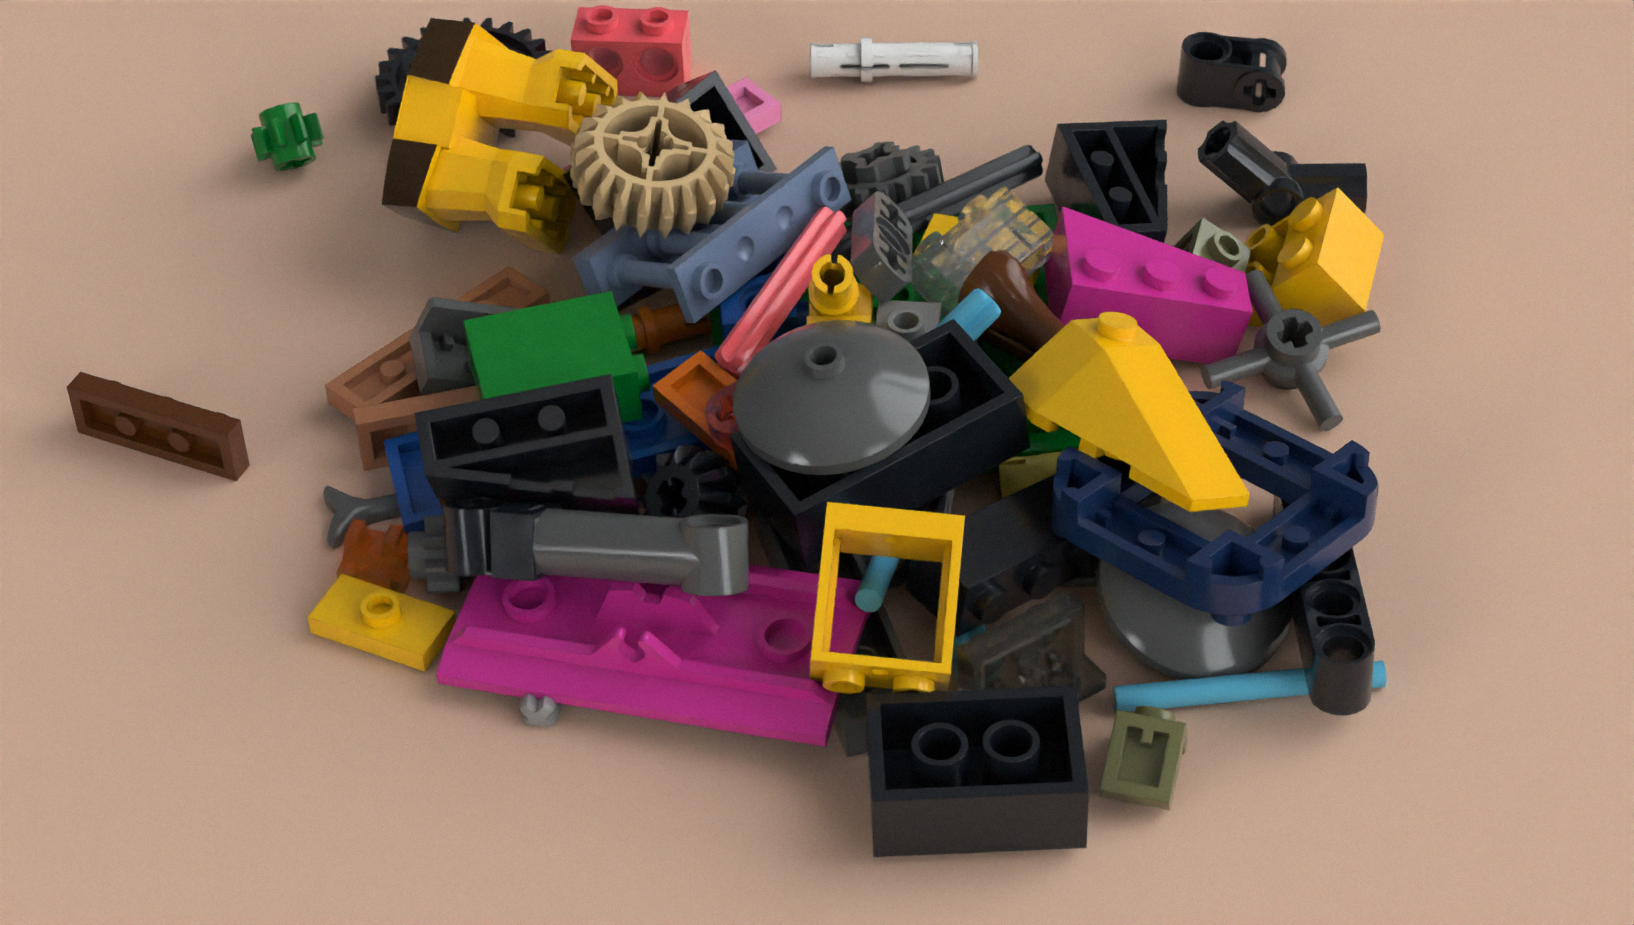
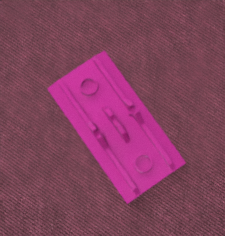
(658, 650)

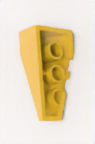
(1129, 403)

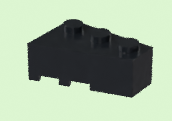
(1112, 173)
(533, 446)

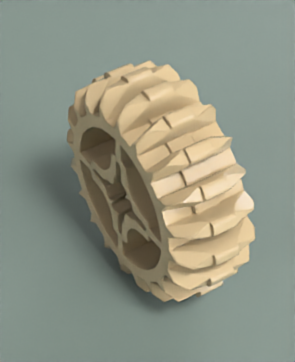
(615, 158)

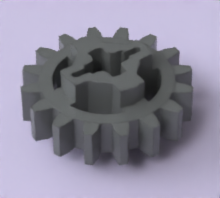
(890, 171)

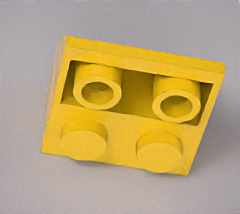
(1318, 258)

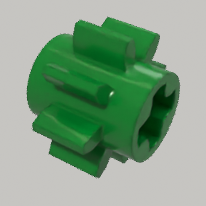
(287, 136)

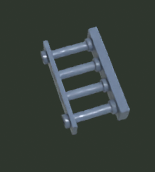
(716, 259)

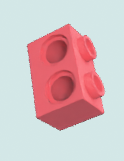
(636, 46)

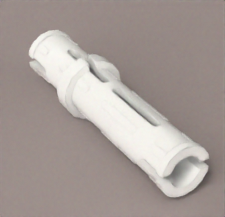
(893, 59)

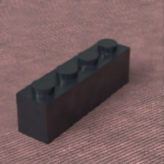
(1007, 559)

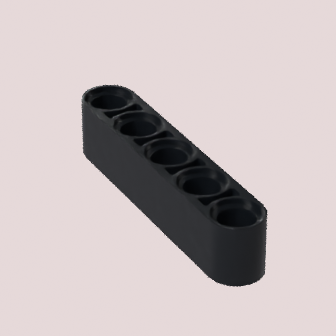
(1334, 635)

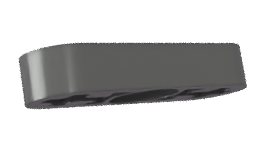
(881, 246)

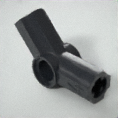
(1274, 179)

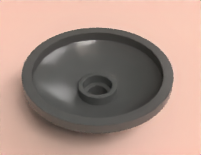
(831, 397)
(1181, 638)

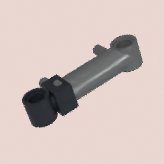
(542, 539)

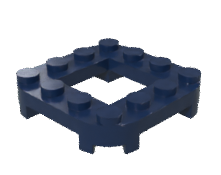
(1234, 574)

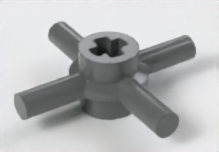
(1291, 350)

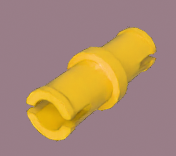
(833, 288)

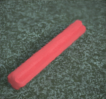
(780, 291)

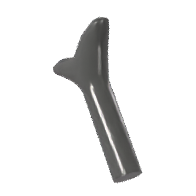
(349, 508)

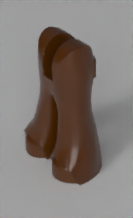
(1024, 318)

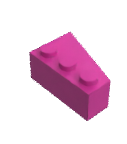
(1175, 296)

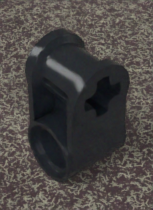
(1226, 69)

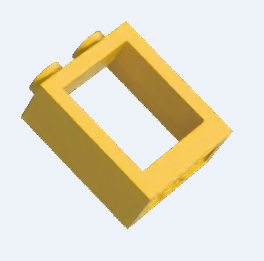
(894, 535)

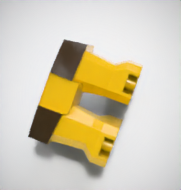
(448, 127)

